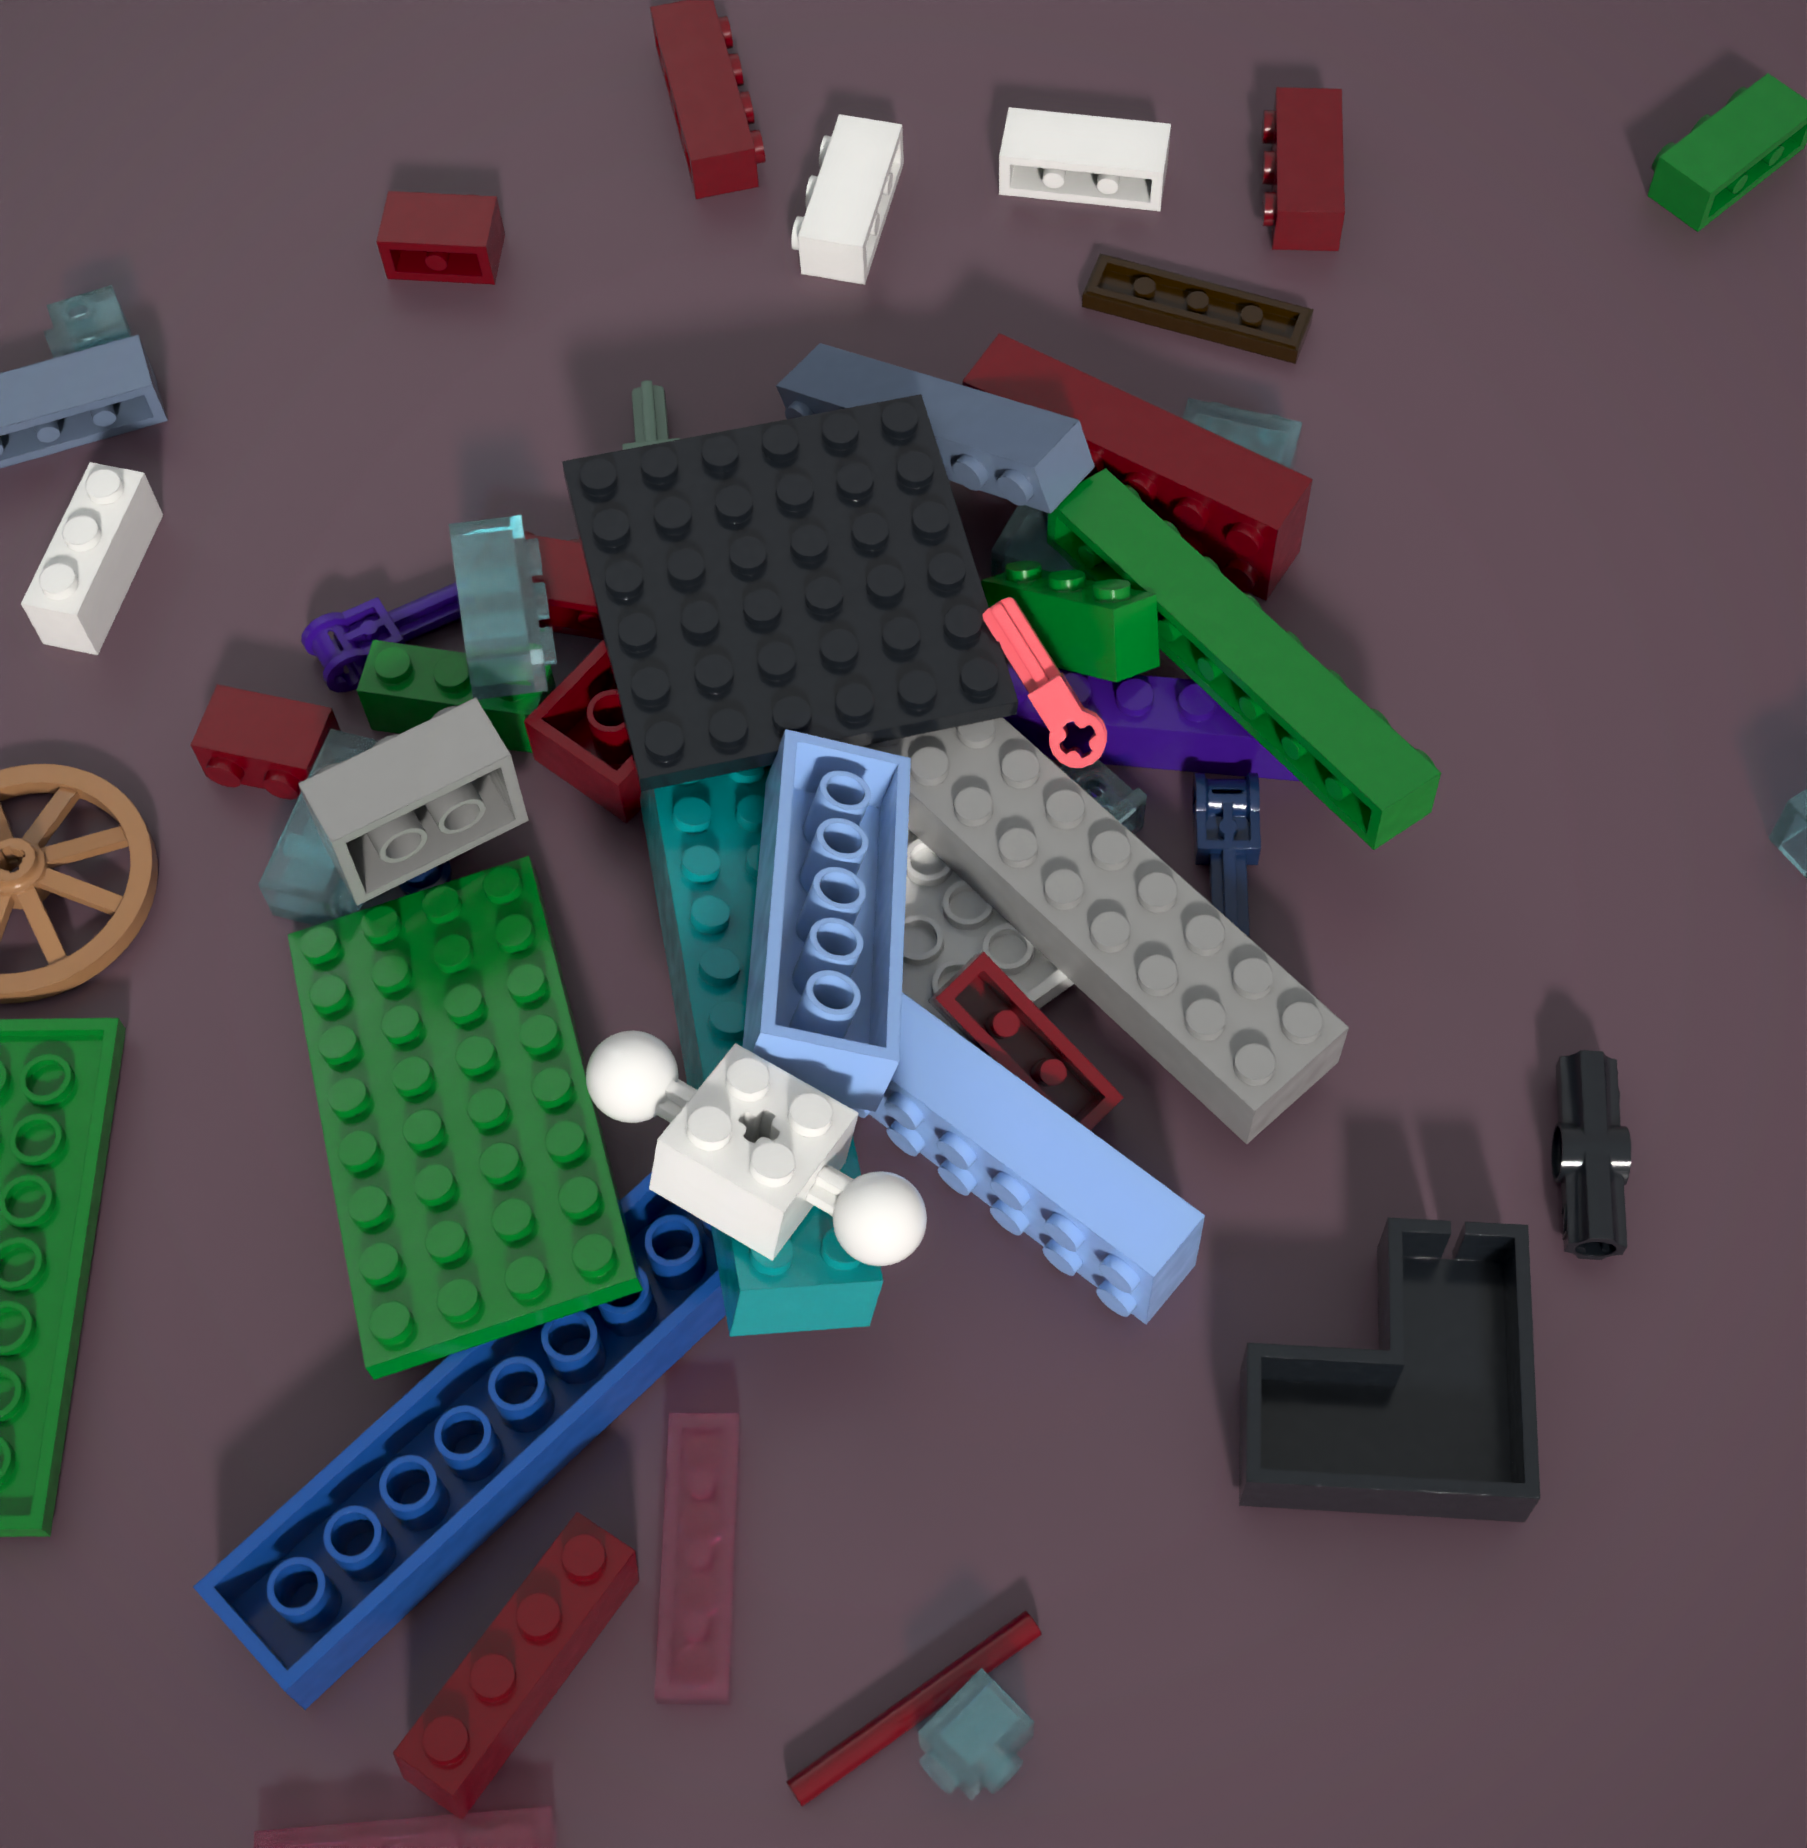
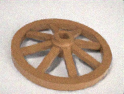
(37, 877)

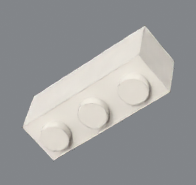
(1084, 159)
(849, 199)
(92, 558)

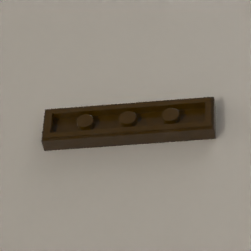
(1197, 308)

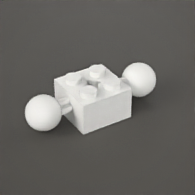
(754, 1150)

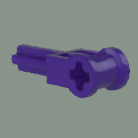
(368, 622)

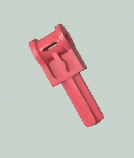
(1045, 684)

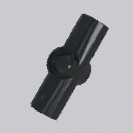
(1591, 1155)

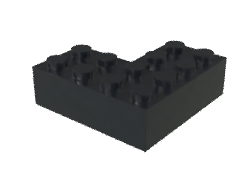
(1428, 1419)

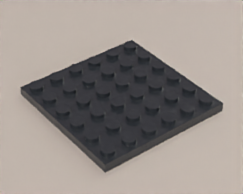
(785, 585)

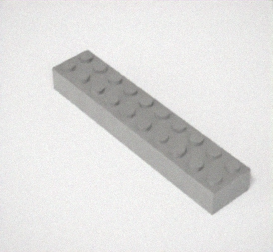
(1119, 922)

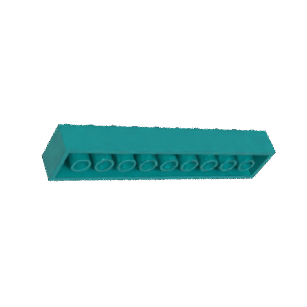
(705, 883)

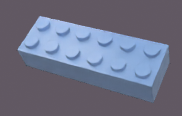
(831, 917)
(1037, 1168)

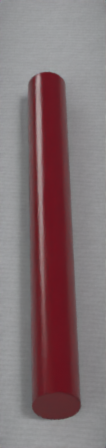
(912, 1709)

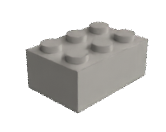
(415, 800)

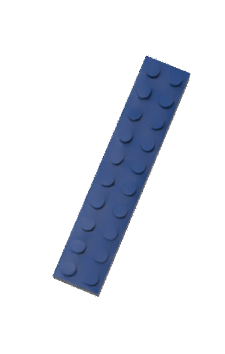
(458, 1462)

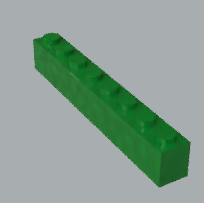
(1250, 662)

